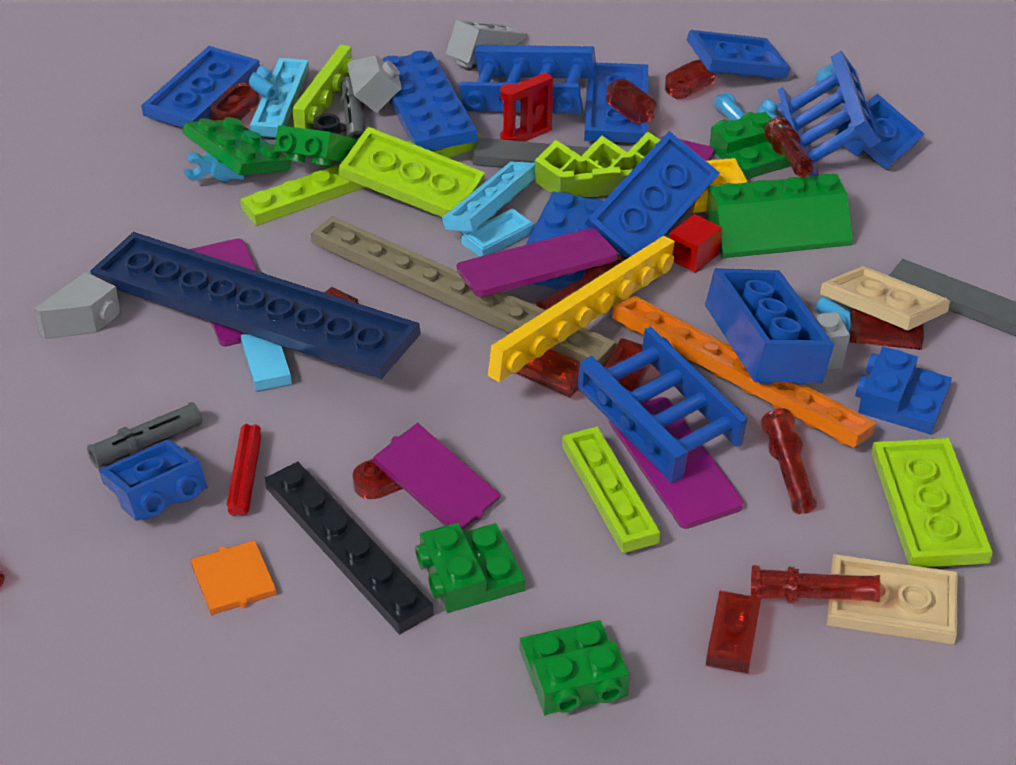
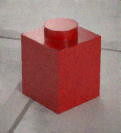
(695, 242)

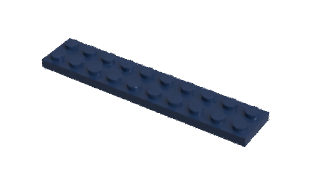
(259, 304)

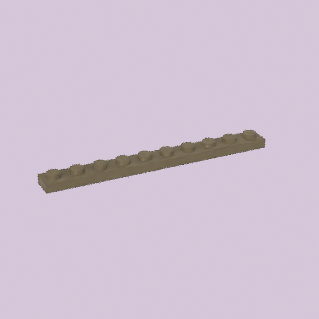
(447, 285)

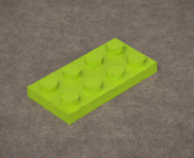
(409, 172)
(930, 503)

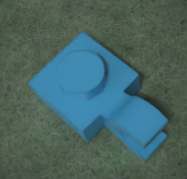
(209, 164)

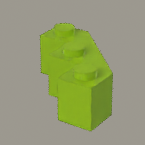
(594, 172)

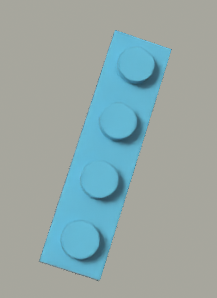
(289, 79)
(489, 197)

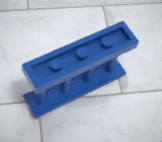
(528, 62)
(855, 110)
(648, 430)

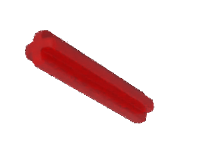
(244, 470)

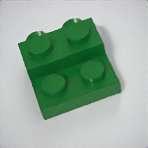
(315, 144)
(747, 144)
(468, 565)
(574, 667)

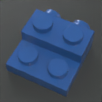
(894, 130)
(901, 391)
(154, 479)

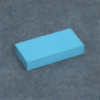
(498, 233)
(265, 362)

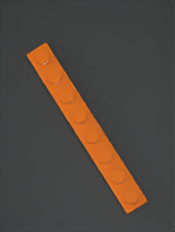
(718, 357)

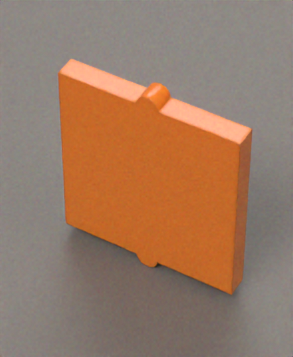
(233, 577)

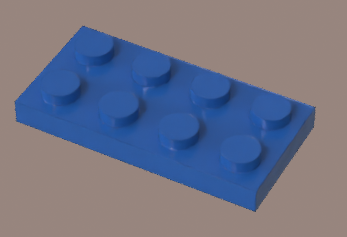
(198, 85)
(601, 117)
(652, 196)
(562, 216)

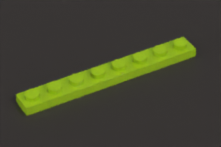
(312, 190)

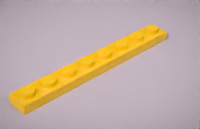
(579, 309)

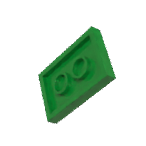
(236, 146)

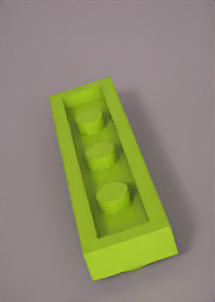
(322, 89)
(610, 490)

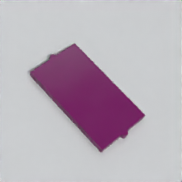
(436, 477)

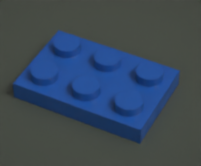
(738, 54)

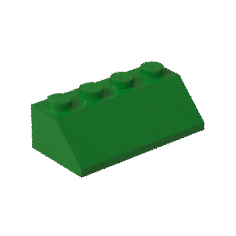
(780, 215)

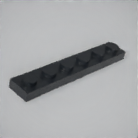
(349, 548)

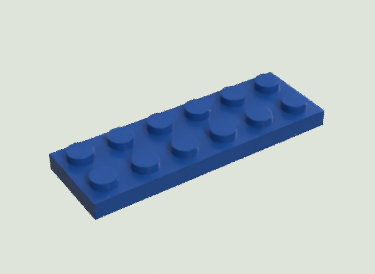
(429, 104)

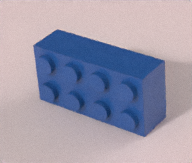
(768, 326)

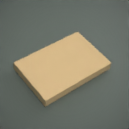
(885, 297)
(912, 601)

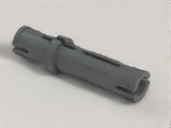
(353, 110)
(131, 440)

